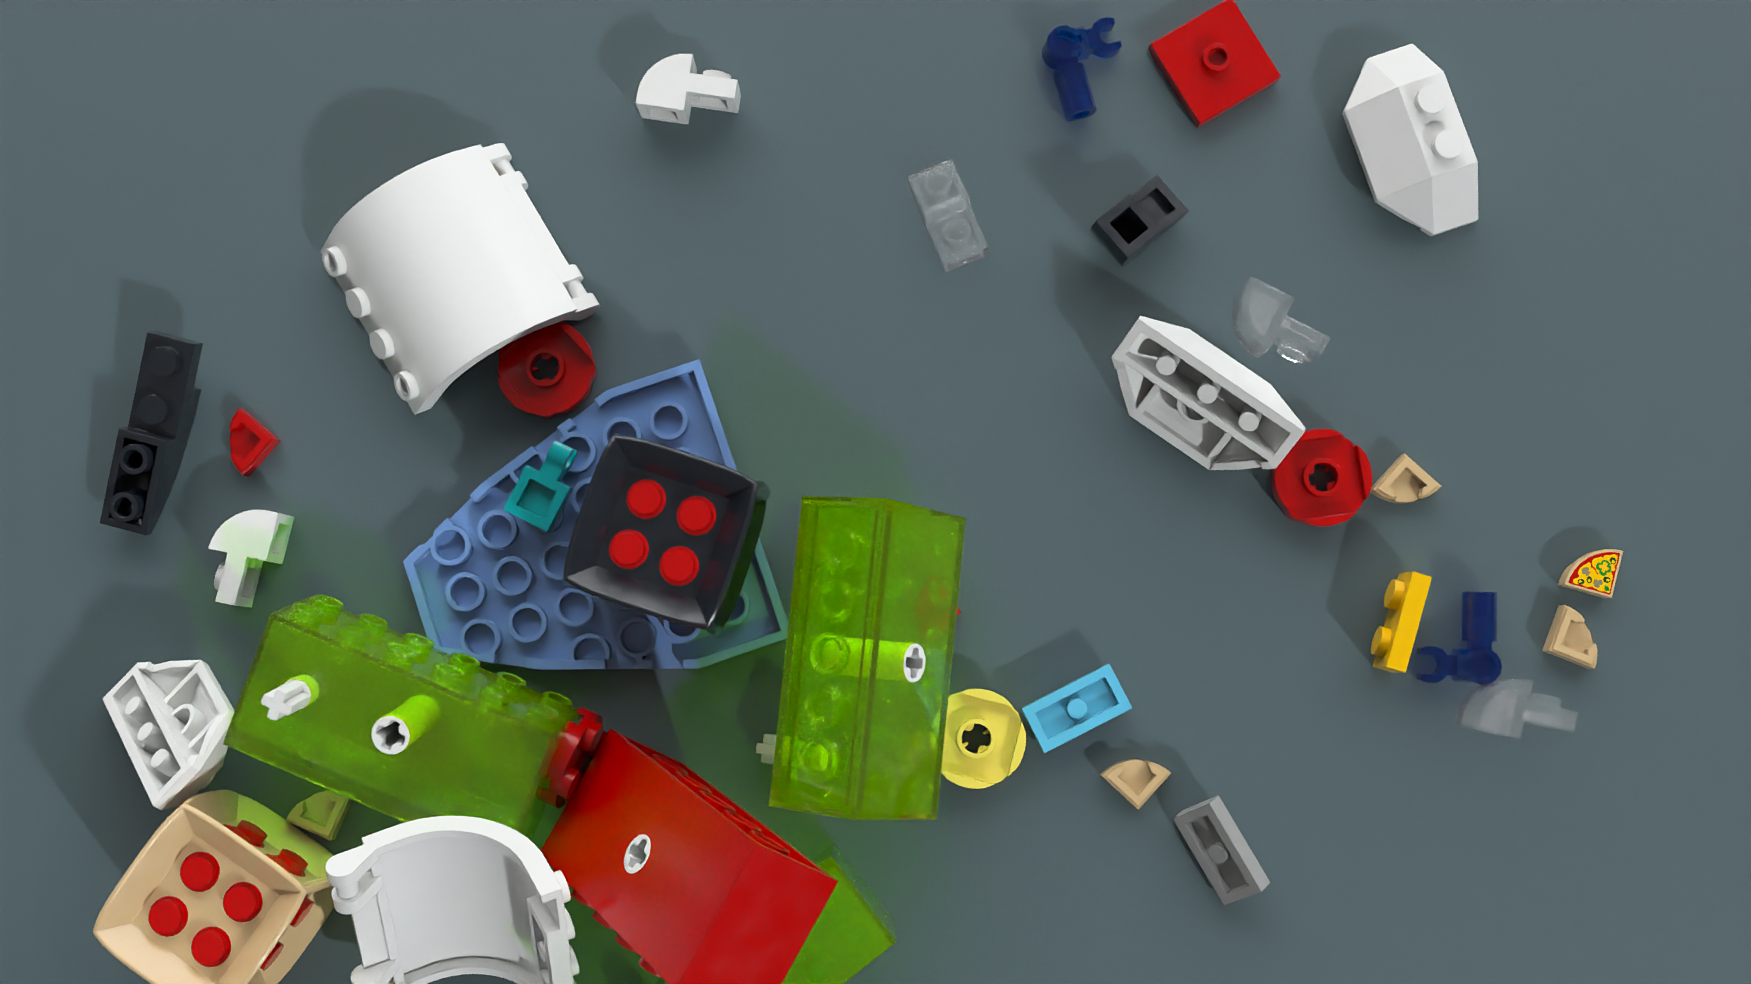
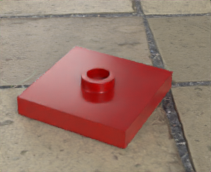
(1214, 62)

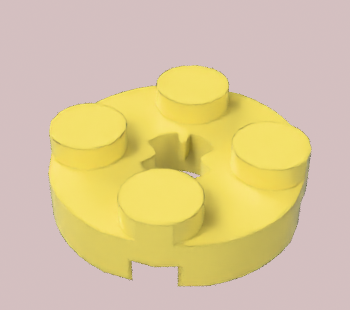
(1006, 742)

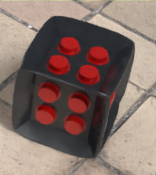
(666, 533)

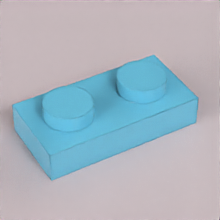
(1076, 708)

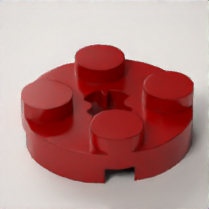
(554, 396)
(1341, 497)
(573, 757)

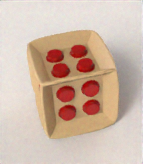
(218, 896)

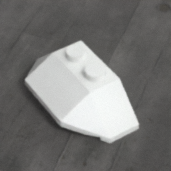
(1413, 141)
(1203, 399)
(172, 727)

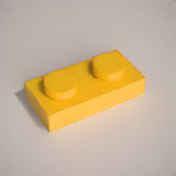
(1396, 639)

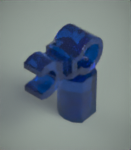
(1063, 51)
(1479, 628)

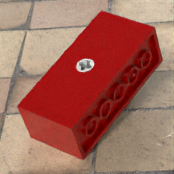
(684, 871)

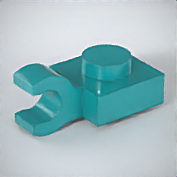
(541, 494)

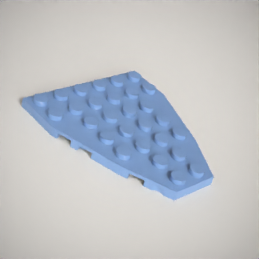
(496, 581)

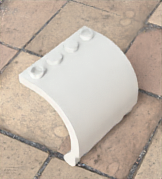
(451, 269)
(454, 902)

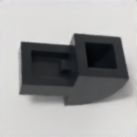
(1138, 220)

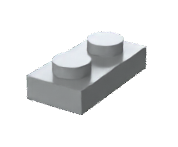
(1221, 850)

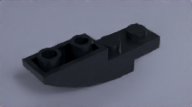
(157, 434)

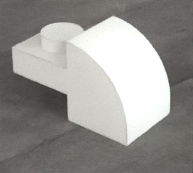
(675, 86)
(248, 541)

